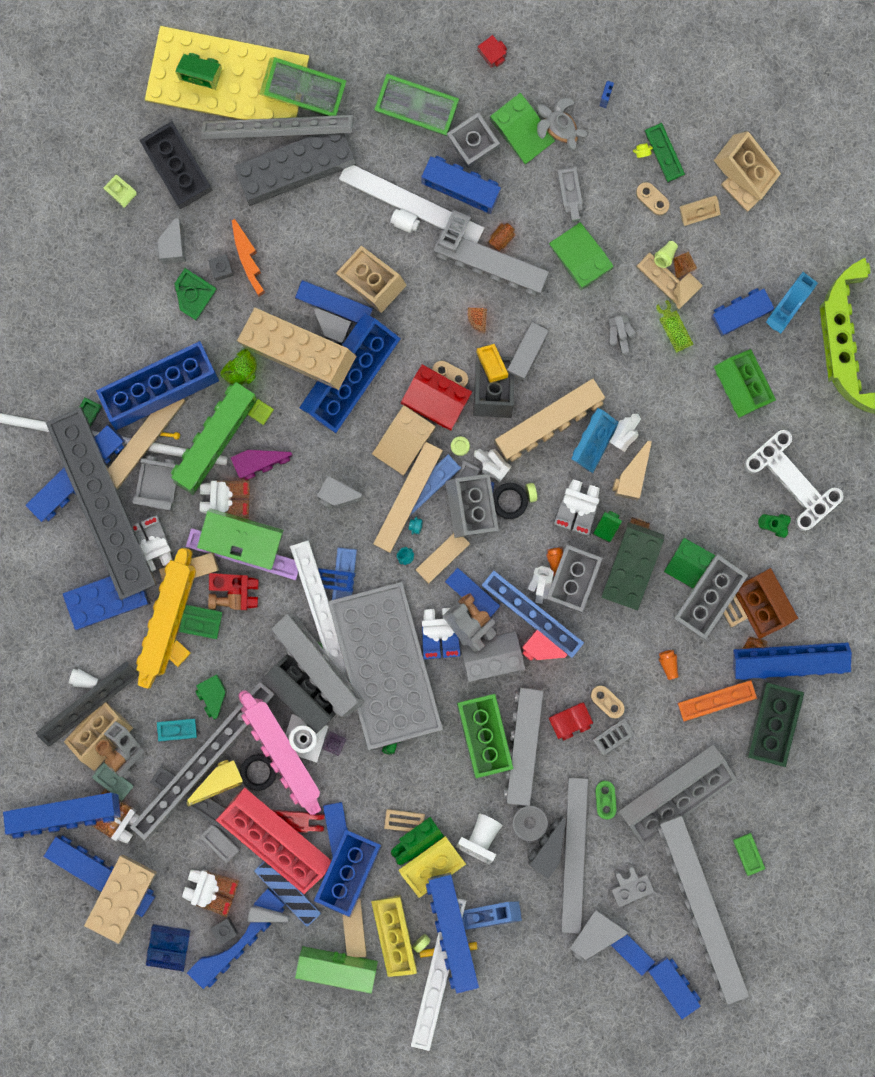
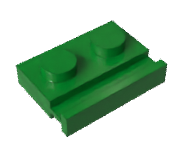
(201, 622)

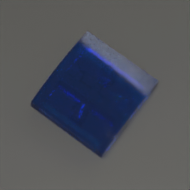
(168, 947)

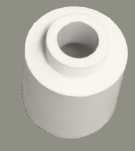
(405, 220)

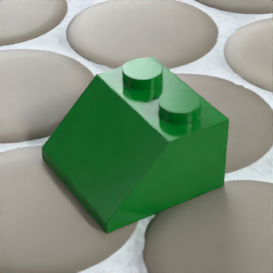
(199, 71)
(688, 563)

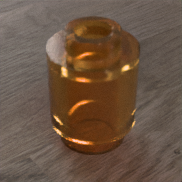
(502, 236)

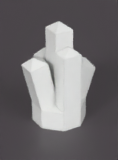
(626, 432)
(493, 463)
(542, 580)

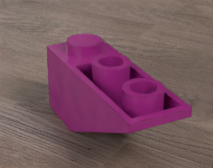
(253, 461)

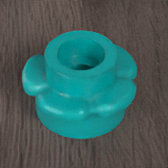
(415, 525)
(405, 555)

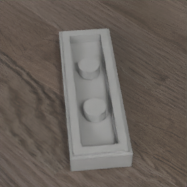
(527, 351)

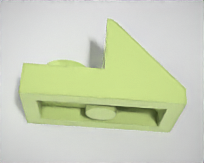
(120, 190)

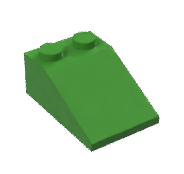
(518, 126)
(581, 256)

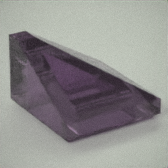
(334, 743)

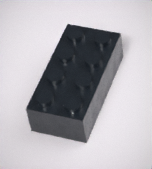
(176, 165)

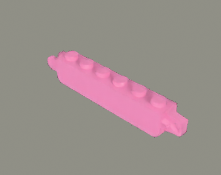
(278, 748)

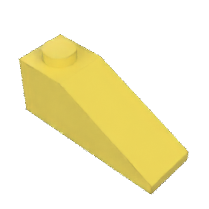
(220, 780)

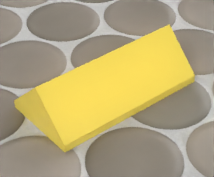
(394, 936)

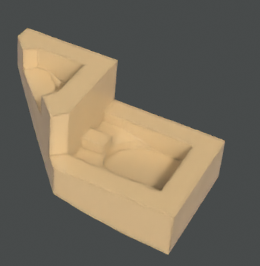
(686, 289)

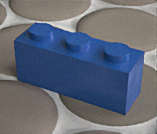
(742, 311)
(675, 987)

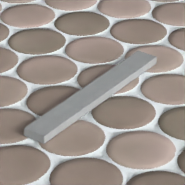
(277, 127)
(574, 855)

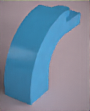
(791, 302)

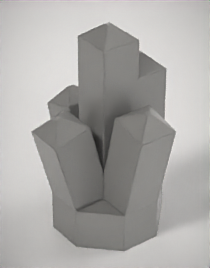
(619, 328)

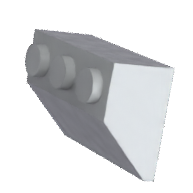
(337, 494)
(472, 505)
(574, 578)
(497, 657)

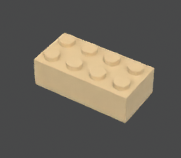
(120, 899)

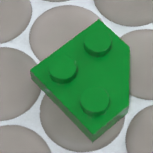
(193, 293)

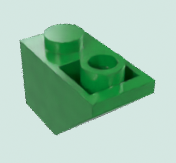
(607, 526)
(213, 694)

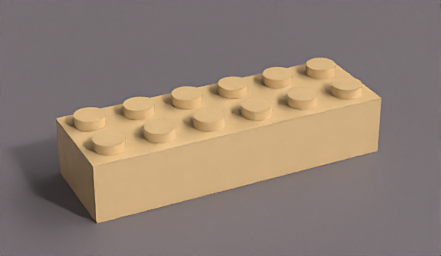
(296, 348)
(550, 419)

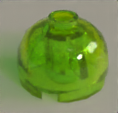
(240, 368)

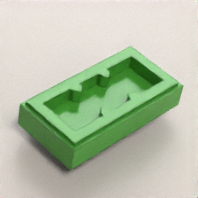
(749, 854)

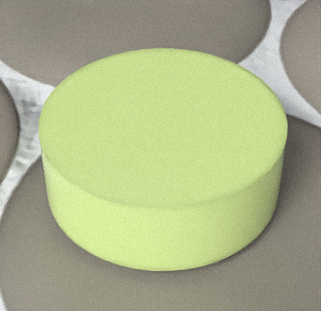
(460, 446)
(531, 492)
(421, 943)

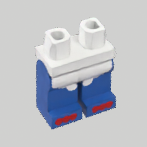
(437, 629)

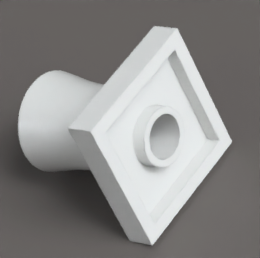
(312, 747)
(480, 840)

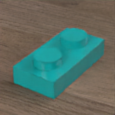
(176, 729)

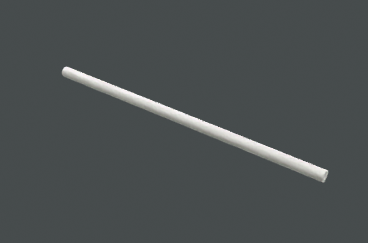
(156, 447)

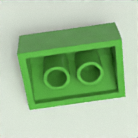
(744, 383)

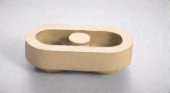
(652, 198)
(451, 372)
(607, 701)

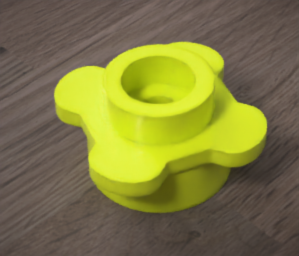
(643, 150)

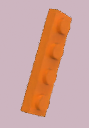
(717, 700)

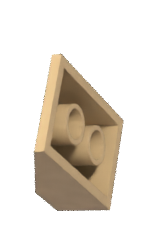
(747, 164)
(371, 279)
(403, 440)
(631, 479)

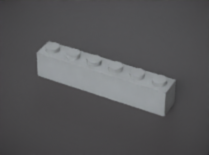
(495, 265)
(318, 665)
(524, 746)

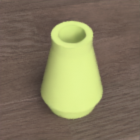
(666, 254)

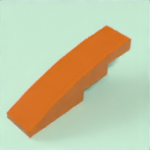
(246, 251)

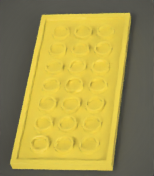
(238, 83)

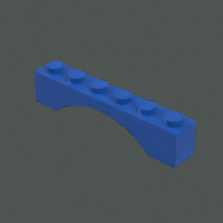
(208, 967)

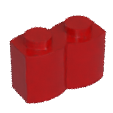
(571, 720)

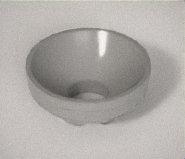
(537, 831)

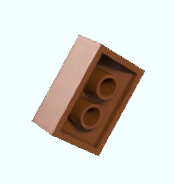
(765, 604)

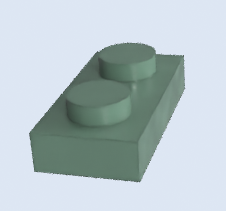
(112, 781)

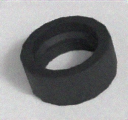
(524, 500)
(243, 772)

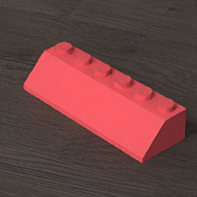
(274, 841)

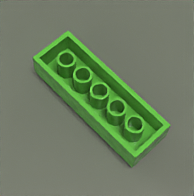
(214, 438)

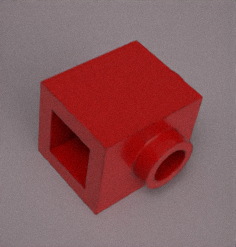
(493, 51)

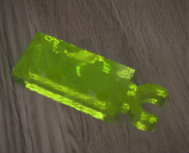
(674, 328)

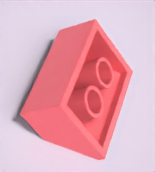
(541, 648)

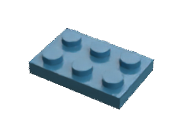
(594, 440)

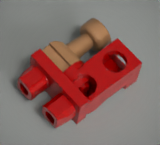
(237, 591)

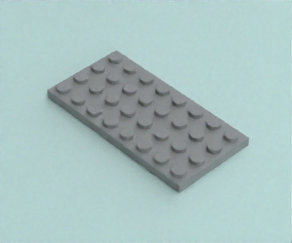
(385, 665)

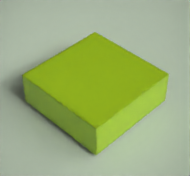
(260, 412)

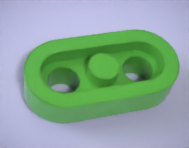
(605, 800)

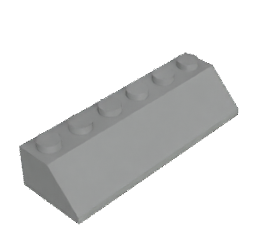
(678, 793)

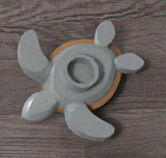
(559, 124)

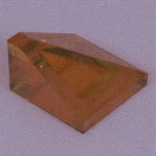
(684, 264)
(754, 643)

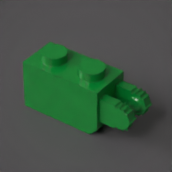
(417, 841)

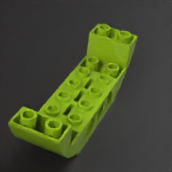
(836, 306)

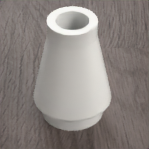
(82, 679)

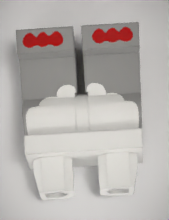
(578, 503)
(157, 545)

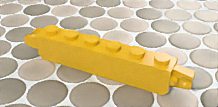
(166, 618)

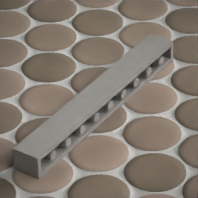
(196, 768)
(703, 909)

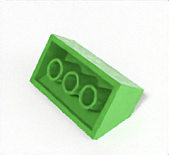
(484, 735)

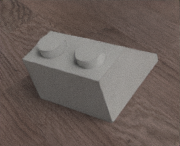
(473, 140)
(171, 244)

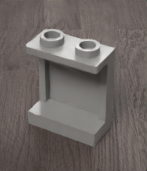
(155, 484)

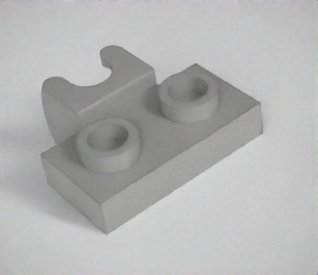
(631, 886)

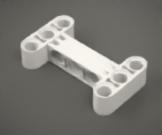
(793, 480)

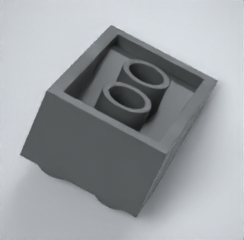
(493, 398)

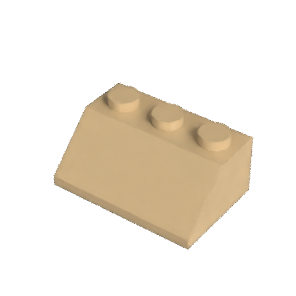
(91, 731)

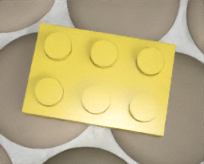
(435, 861)

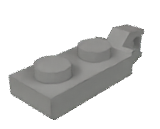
(570, 192)

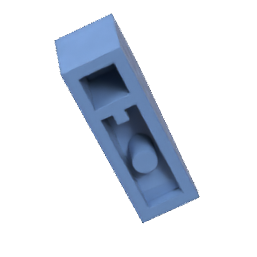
(492, 915)

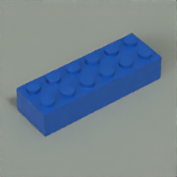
(372, 346)
(157, 385)

